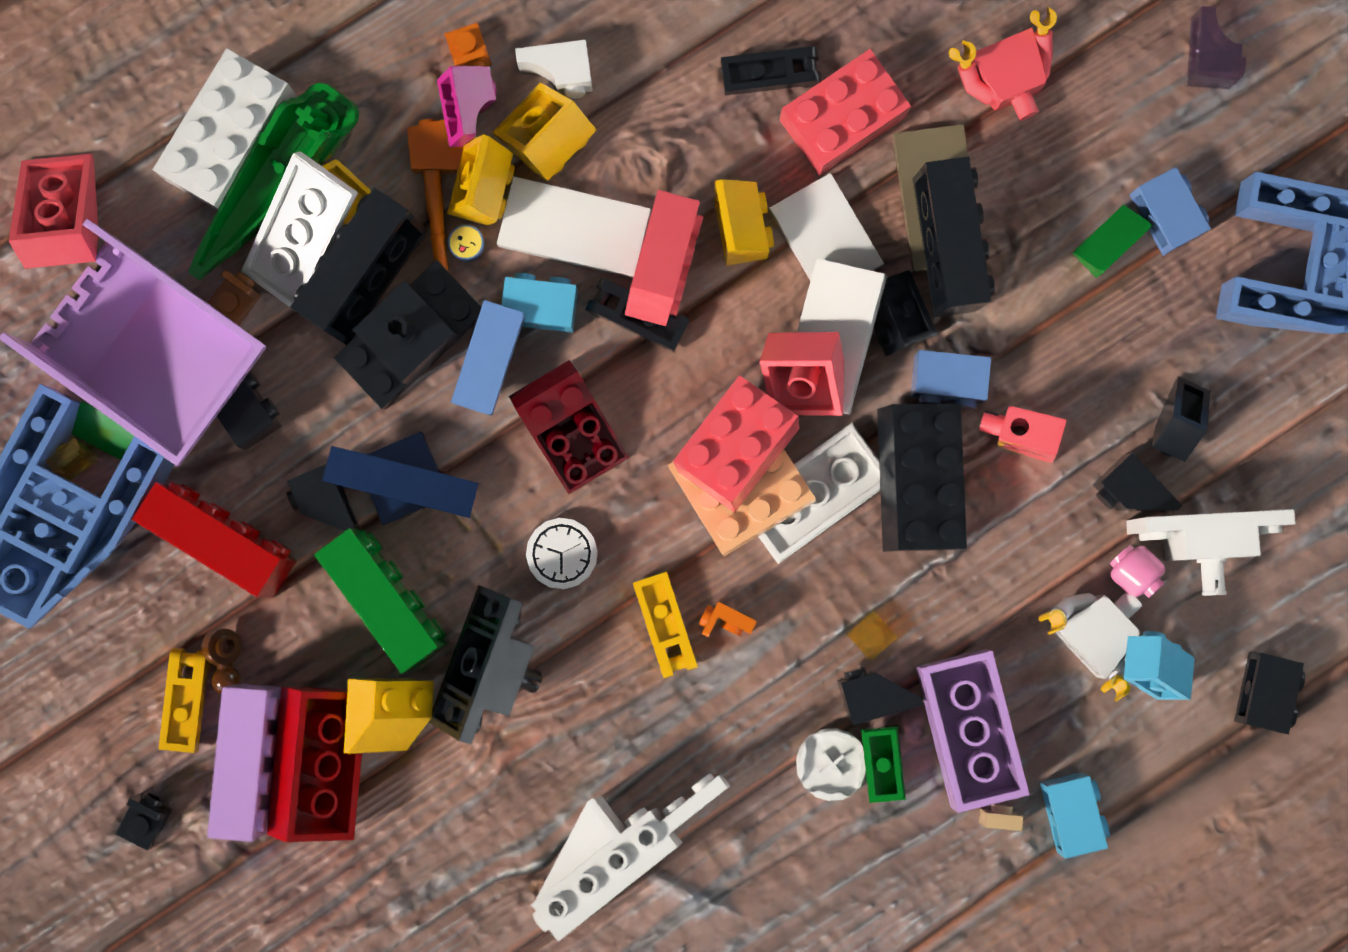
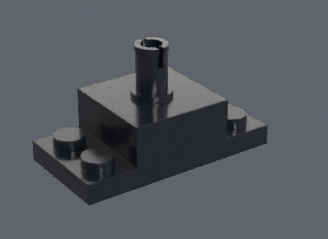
(408, 333)
(484, 667)

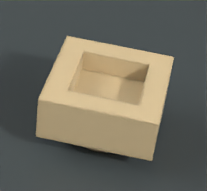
(1001, 817)

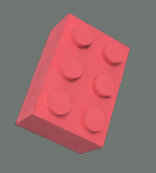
(844, 112)
(664, 258)
(737, 443)

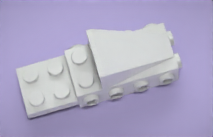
(596, 850)

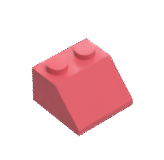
(805, 372)

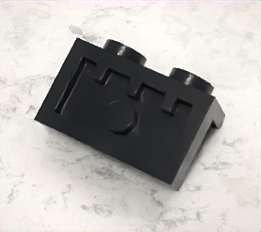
(902, 315)

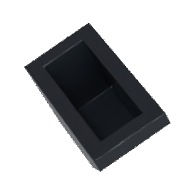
(1182, 420)
(1134, 488)
(321, 500)
(873, 696)

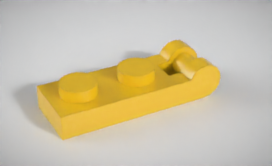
(664, 623)
(183, 702)

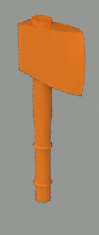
(432, 156)

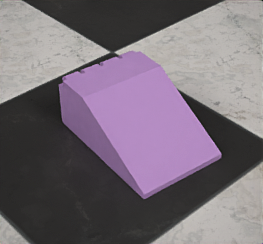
(143, 350)

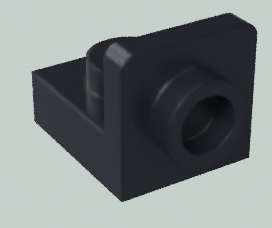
(143, 820)

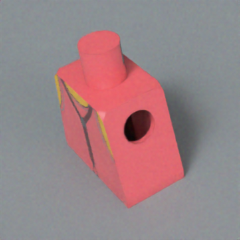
(1041, 436)

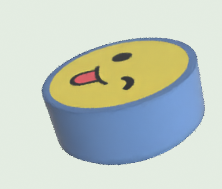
(466, 243)

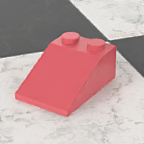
(49, 211)

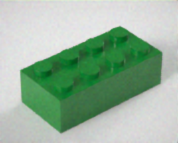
(381, 599)

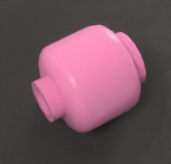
(1137, 571)

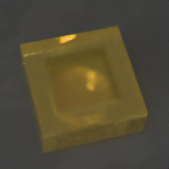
(71, 459)
(871, 635)

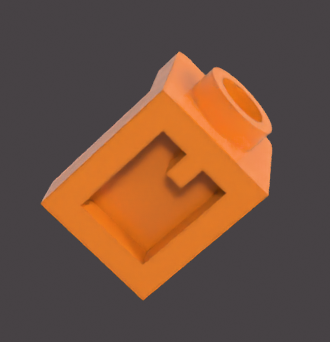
(468, 46)
(733, 620)

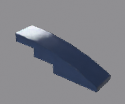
(400, 481)

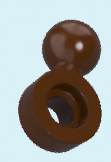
(213, 653)

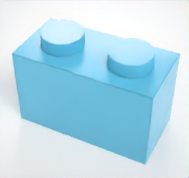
(544, 303)
(1159, 667)
(1075, 814)

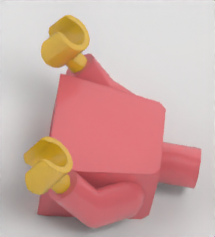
(1011, 68)

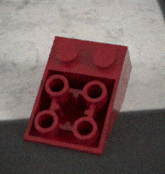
(568, 426)

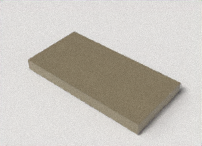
(911, 153)

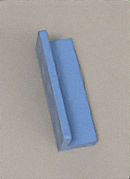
(488, 358)

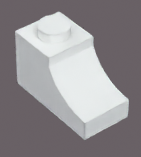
(560, 63)

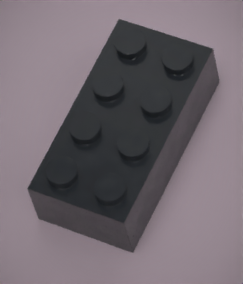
(953, 237)
(359, 266)
(921, 477)

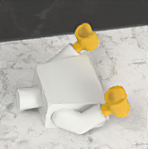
(1097, 634)

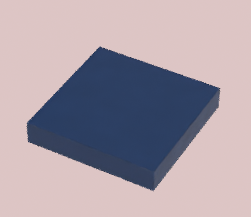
(410, 451)

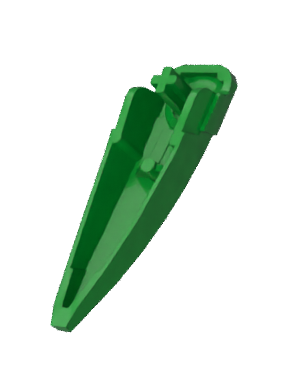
(308, 123)

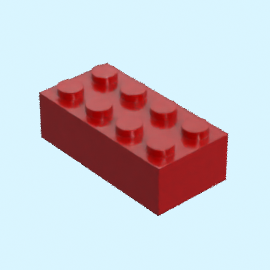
(214, 539)
(312, 776)

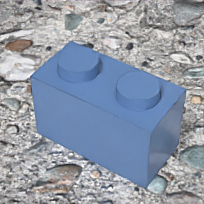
(1171, 210)
(950, 378)

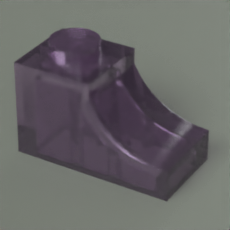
(1213, 57)

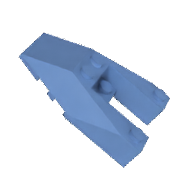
(1324, 297)
(52, 527)

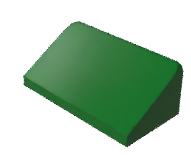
(1111, 240)
(101, 431)
(883, 764)

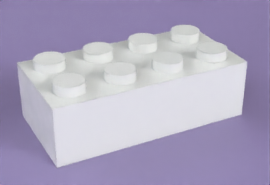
(221, 128)

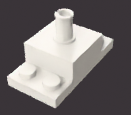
(1211, 538)

